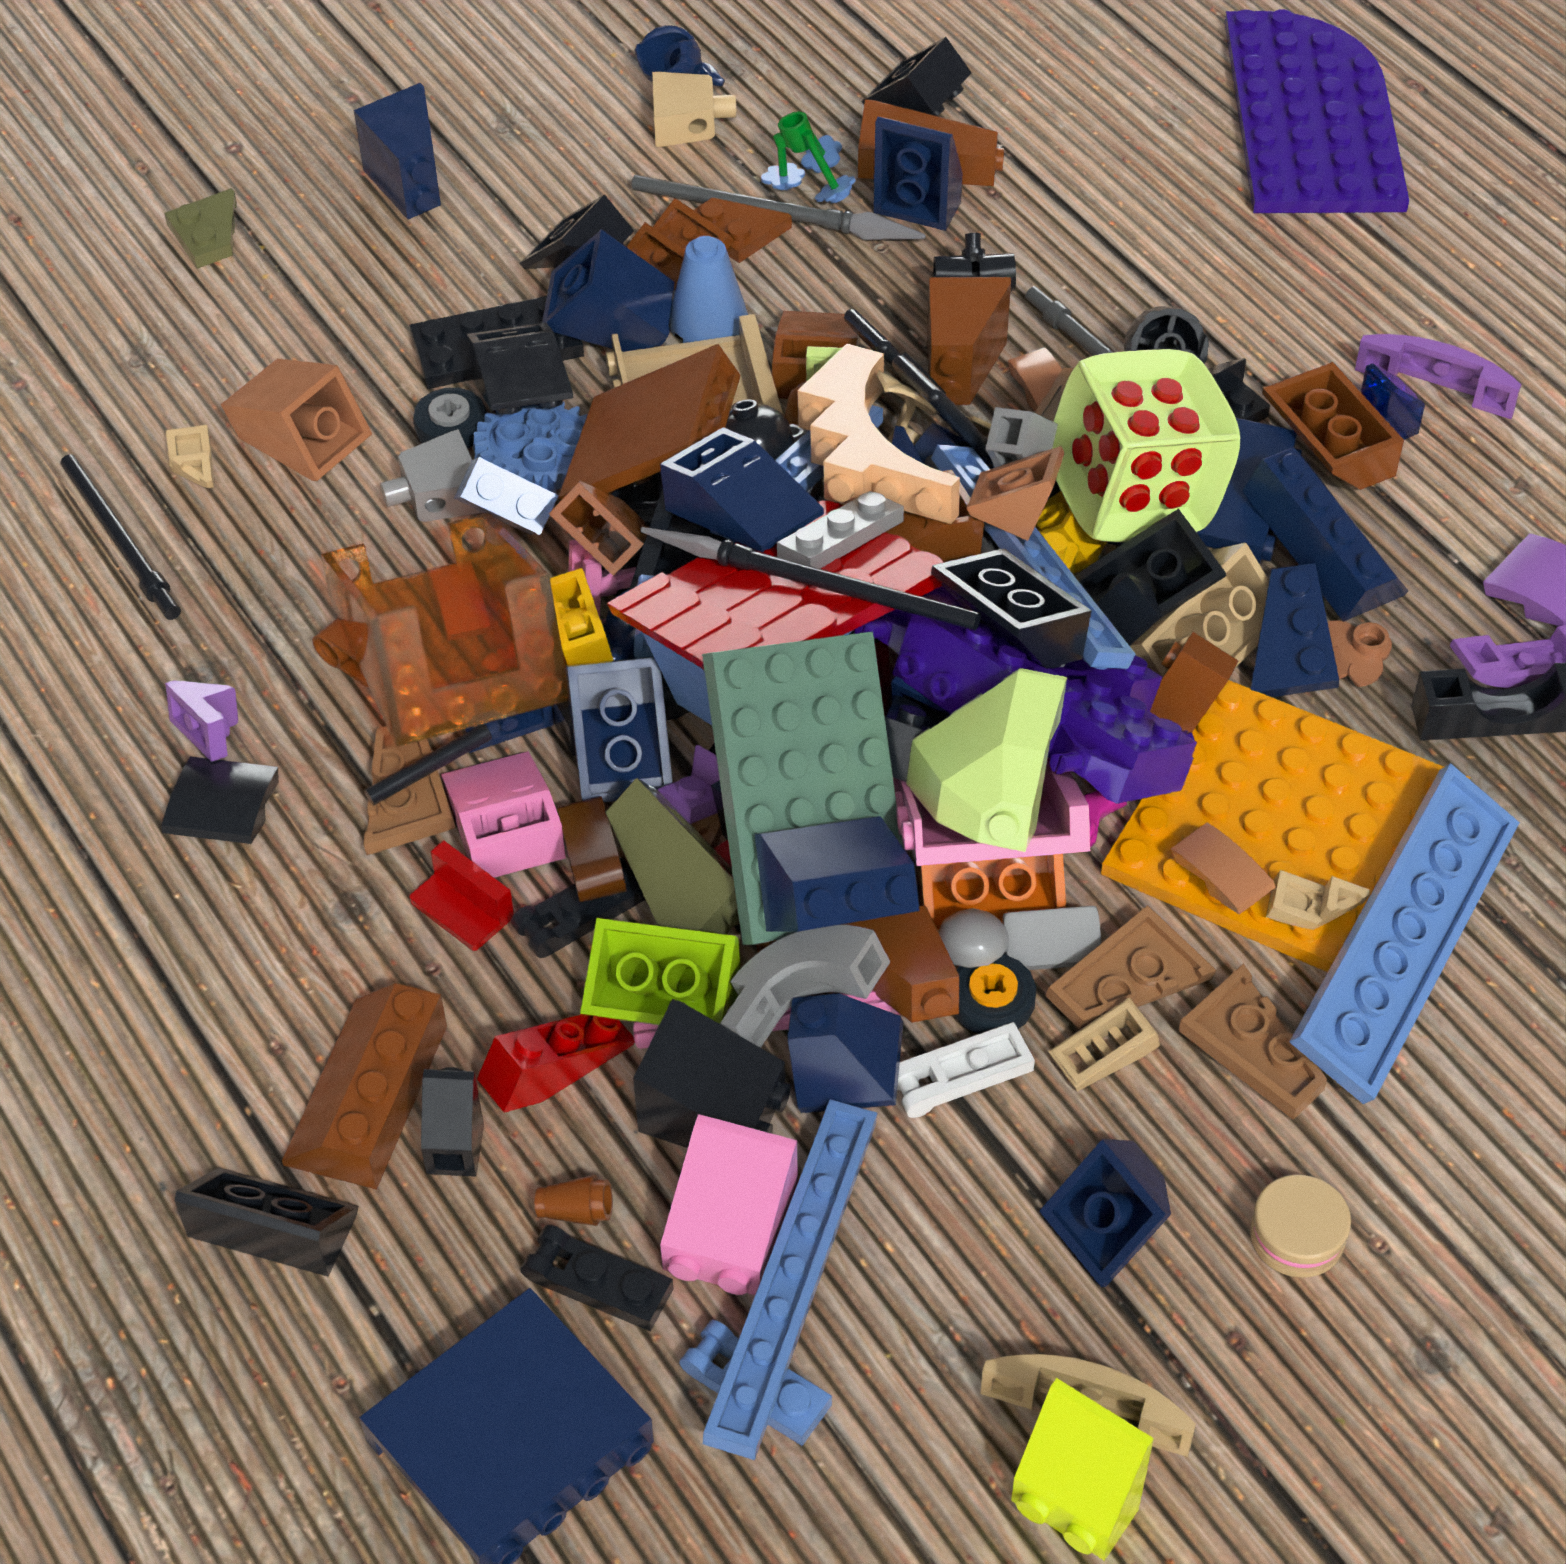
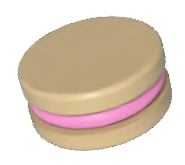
(1300, 1226)

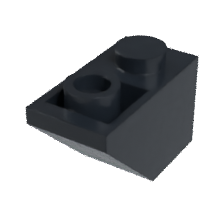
(451, 1122)

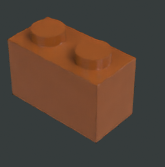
(1192, 681)

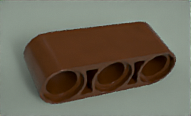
(591, 849)

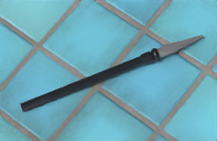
(747, 558)

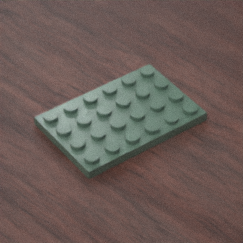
(796, 748)

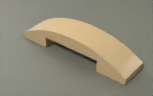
(1021, 1376)

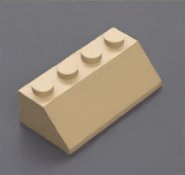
(1223, 614)

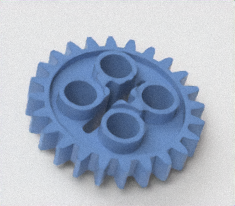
(531, 442)

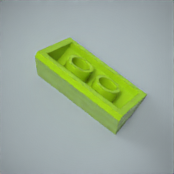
(645, 966)

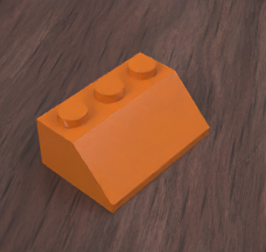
(992, 886)

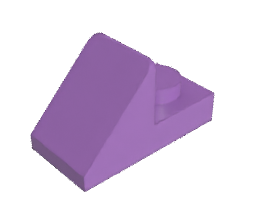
(203, 714)
(693, 794)

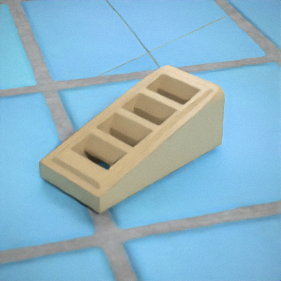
(1110, 1023)

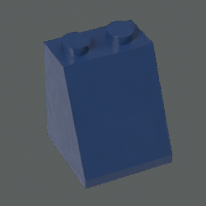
(399, 150)
(609, 292)

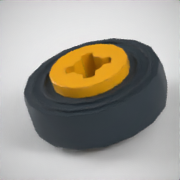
(1009, 1004)

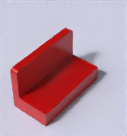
(463, 898)

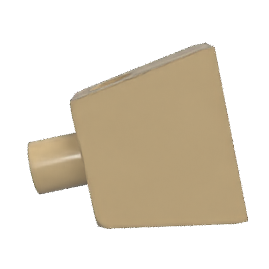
(687, 108)

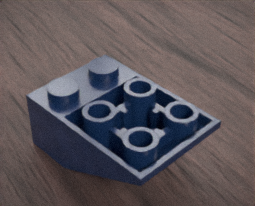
(736, 491)

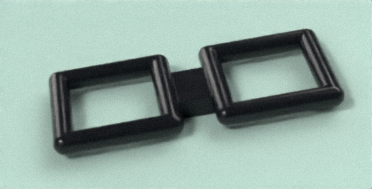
(918, 379)

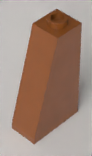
(974, 145)

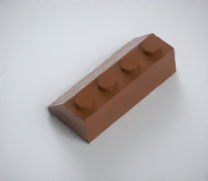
(369, 1086)

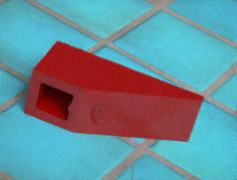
(548, 1057)

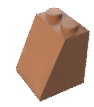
(299, 416)

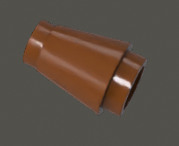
(576, 1201)

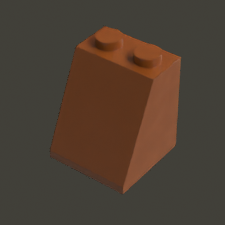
(966, 332)

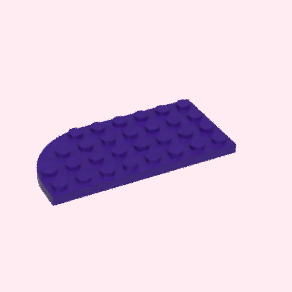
(1312, 117)

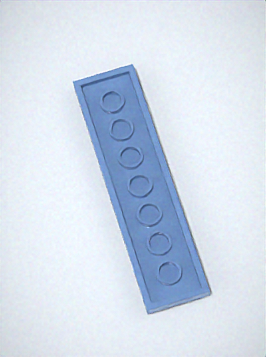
(1404, 935)

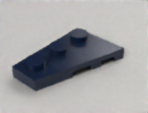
(1294, 636)

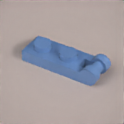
(798, 1404)

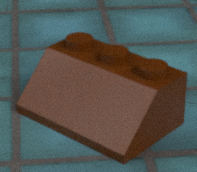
(1338, 425)

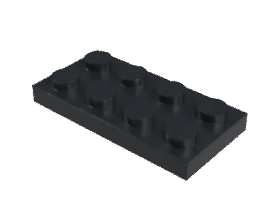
(443, 341)

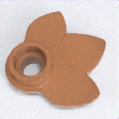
(1359, 650)

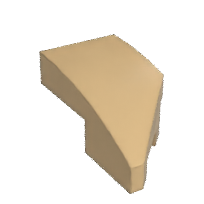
(191, 454)
(1312, 904)

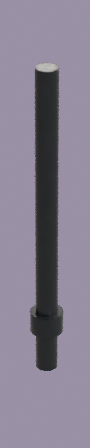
(151, 582)

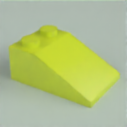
(1082, 1471)

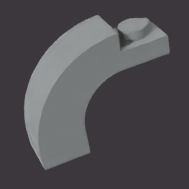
(803, 965)

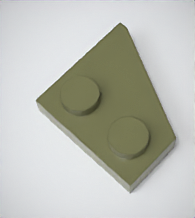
(205, 227)

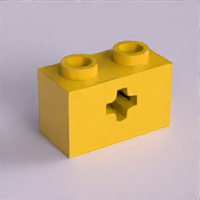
(578, 620)

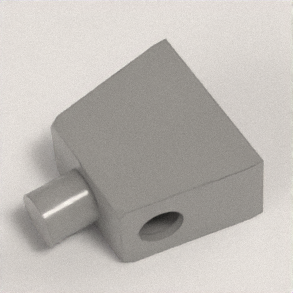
(431, 478)

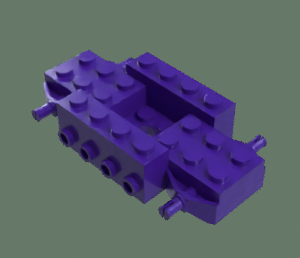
(1105, 714)

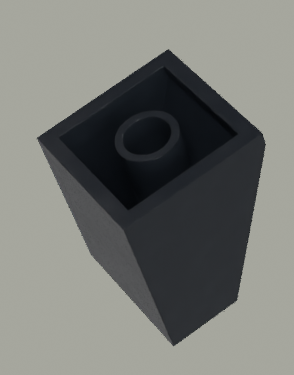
(704, 1071)

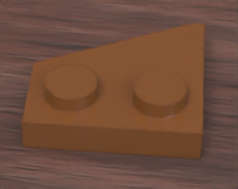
(746, 224)

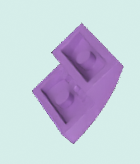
(1533, 577)

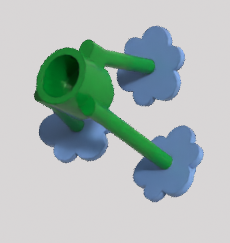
(820, 156)

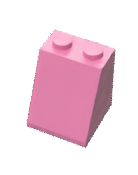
(729, 1205)

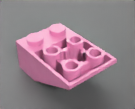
(505, 814)

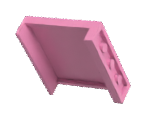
(1060, 826)

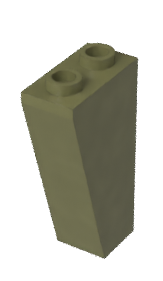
(673, 864)

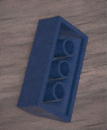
(1323, 533)

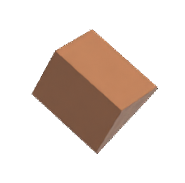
(1016, 492)

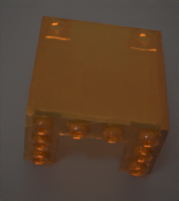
(454, 638)

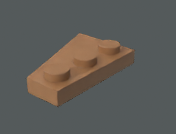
(412, 812)
(1136, 962)
(1252, 1043)

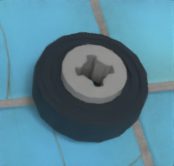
(448, 411)

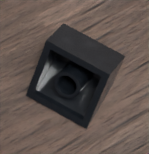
(924, 80)

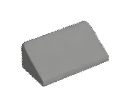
(1052, 936)

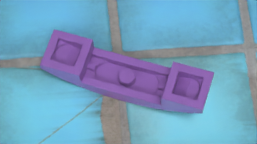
(1443, 365)
(1510, 663)

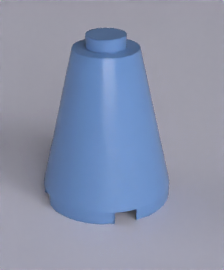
(706, 293)

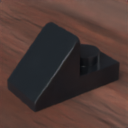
(1241, 398)

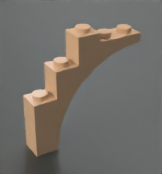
(854, 452)

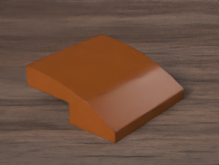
(666, 241)

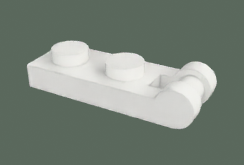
(963, 1068)

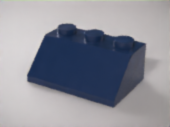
(834, 875)

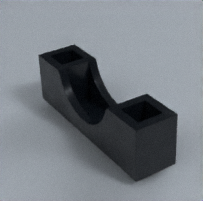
(1455, 707)

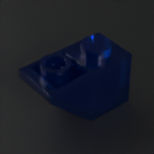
(1393, 400)

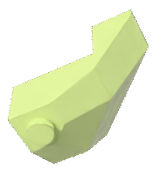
(989, 760)

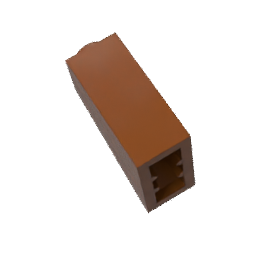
(601, 525)
(921, 975)

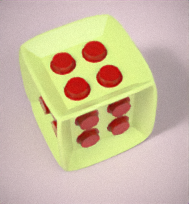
(1142, 441)

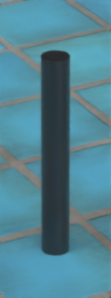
(428, 764)

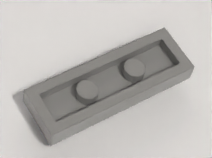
(841, 530)

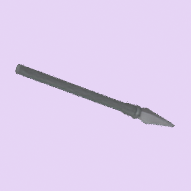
(864, 225)

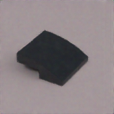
(220, 800)

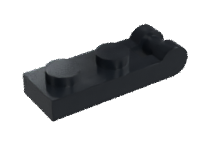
(571, 917)
(598, 1278)

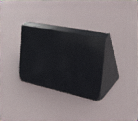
(1130, 607)

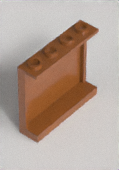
(652, 420)

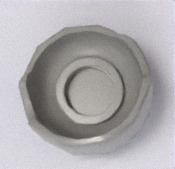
(974, 938)

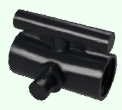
(975, 262)

